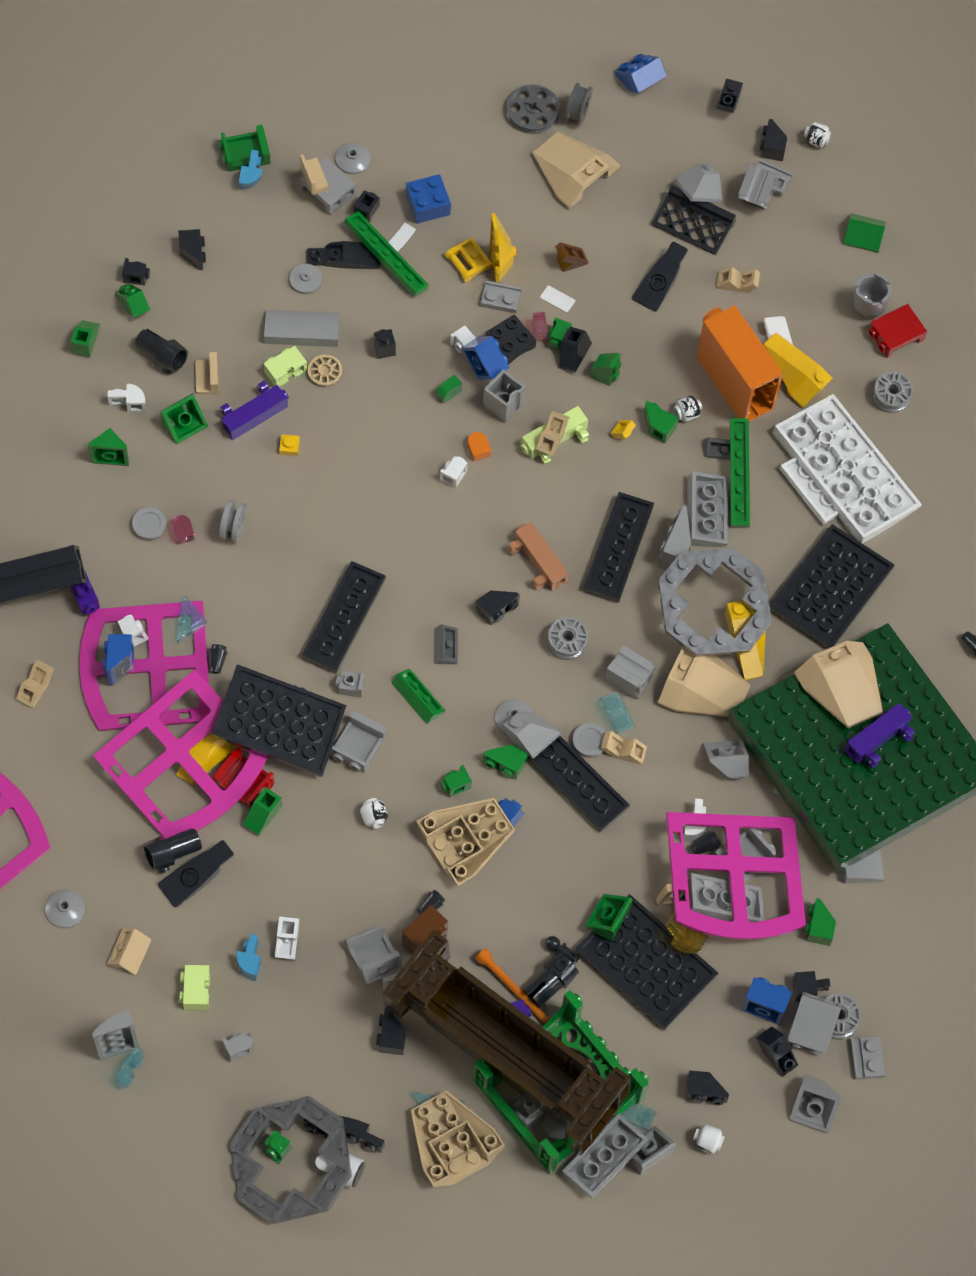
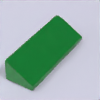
(417, 696)

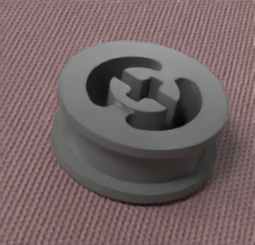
(578, 103)

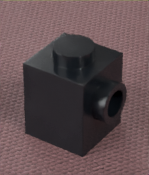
(384, 343)

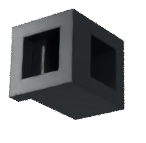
(367, 204)
(135, 272)

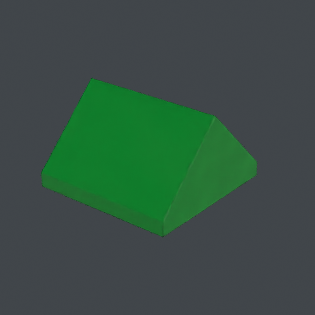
(864, 233)
(183, 419)
(109, 449)
(609, 915)

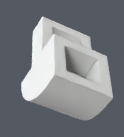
(131, 397)
(693, 833)
(287, 938)

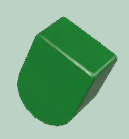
(449, 388)

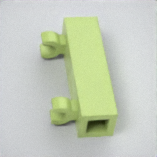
(576, 426)

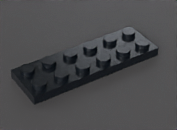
(618, 547)
(343, 617)
(580, 783)

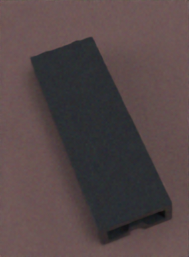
(41, 574)

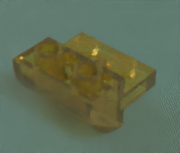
(684, 938)

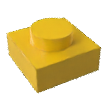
(623, 429)
(289, 445)

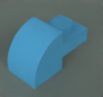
(251, 175)
(248, 961)

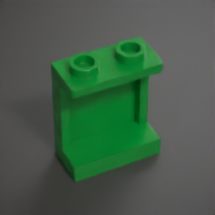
(238, 148)

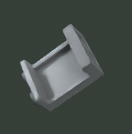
(340, 187)
(359, 742)
(754, 846)
(374, 954)
(814, 1023)

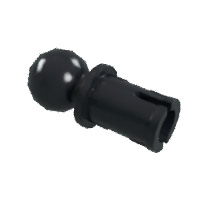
(553, 944)

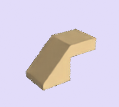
(735, 281)
(553, 433)
(35, 685)
(623, 749)

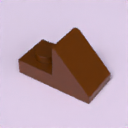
(570, 257)

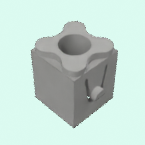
(758, 186)
(499, 390)
(630, 672)

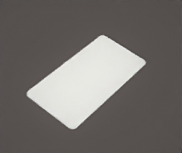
(557, 298)

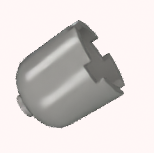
(872, 294)

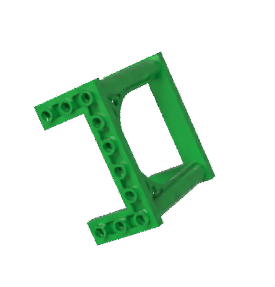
(565, 1019)

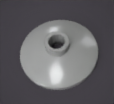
(353, 164)
(505, 710)
(65, 917)

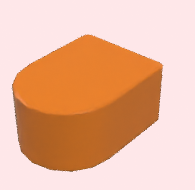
(478, 446)

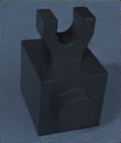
(807, 983)

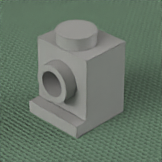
(354, 688)
(238, 1045)

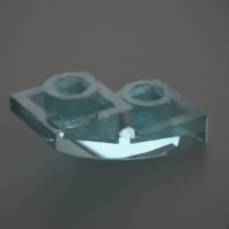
(617, 712)
(126, 1074)
(639, 1116)

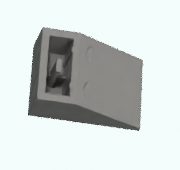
(677, 540)

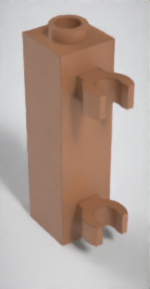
(541, 557)

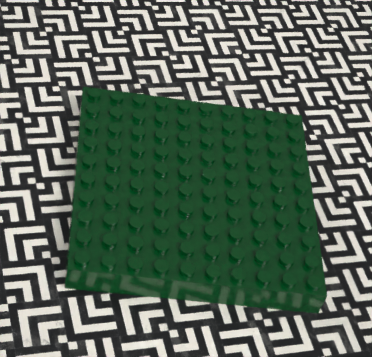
(851, 805)

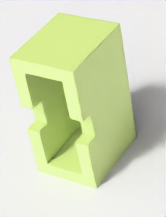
(285, 365)
(195, 981)

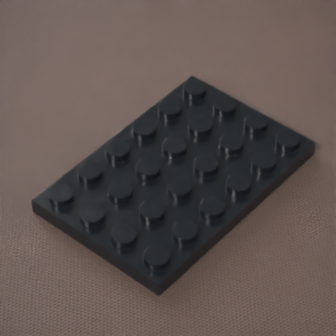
(831, 586)
(279, 720)
(648, 966)

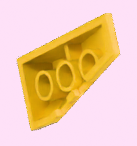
(500, 249)
(800, 373)
(753, 662)
(207, 754)

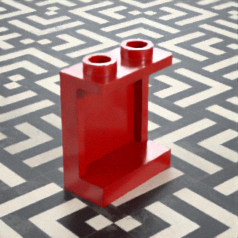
(897, 329)
(231, 768)

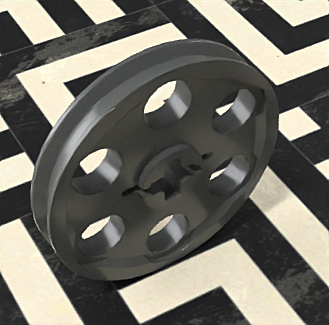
(536, 114)

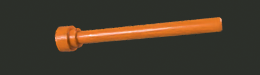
(485, 958)

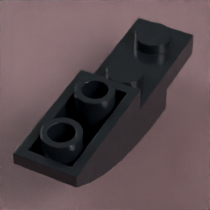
(355, 1131)

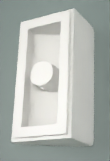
(777, 325)

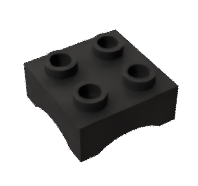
(512, 338)

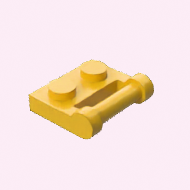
(473, 256)

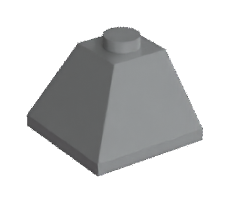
(701, 183)
(530, 732)
(729, 757)
(815, 1104)

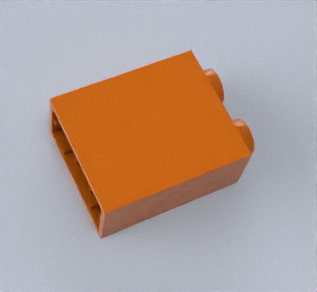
(738, 363)

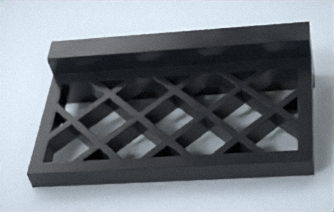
(705, 209)

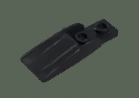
(343, 255)
(660, 278)
(195, 874)

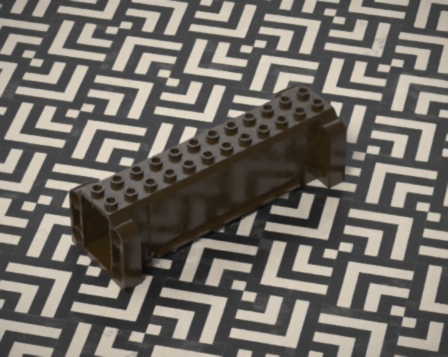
(507, 1042)

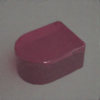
(539, 325)
(182, 529)

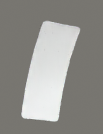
(402, 236)

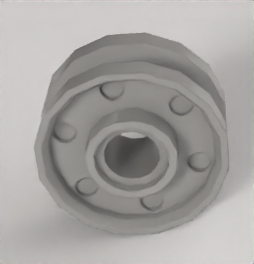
(894, 382)
(233, 520)
(567, 649)
(851, 1014)

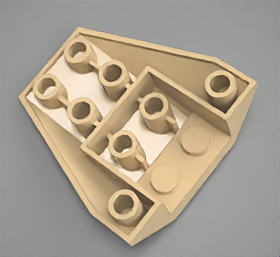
(572, 166)
(843, 682)
(703, 686)
(466, 836)
(453, 1140)

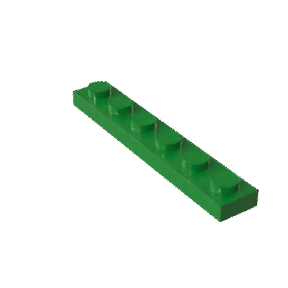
(386, 253)
(739, 472)

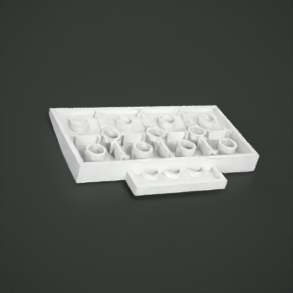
(842, 471)

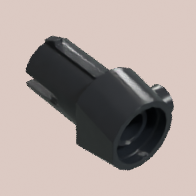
(167, 353)
(163, 851)
(557, 974)

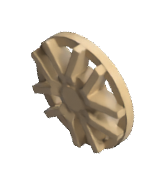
(324, 370)

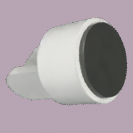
(357, 1167)

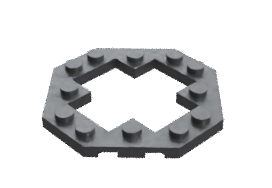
(708, 562)
(297, 1203)

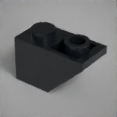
(730, 95)
(774, 143)
(191, 247)
(574, 349)
(496, 604)
(392, 1035)
(777, 1050)
(704, 1087)

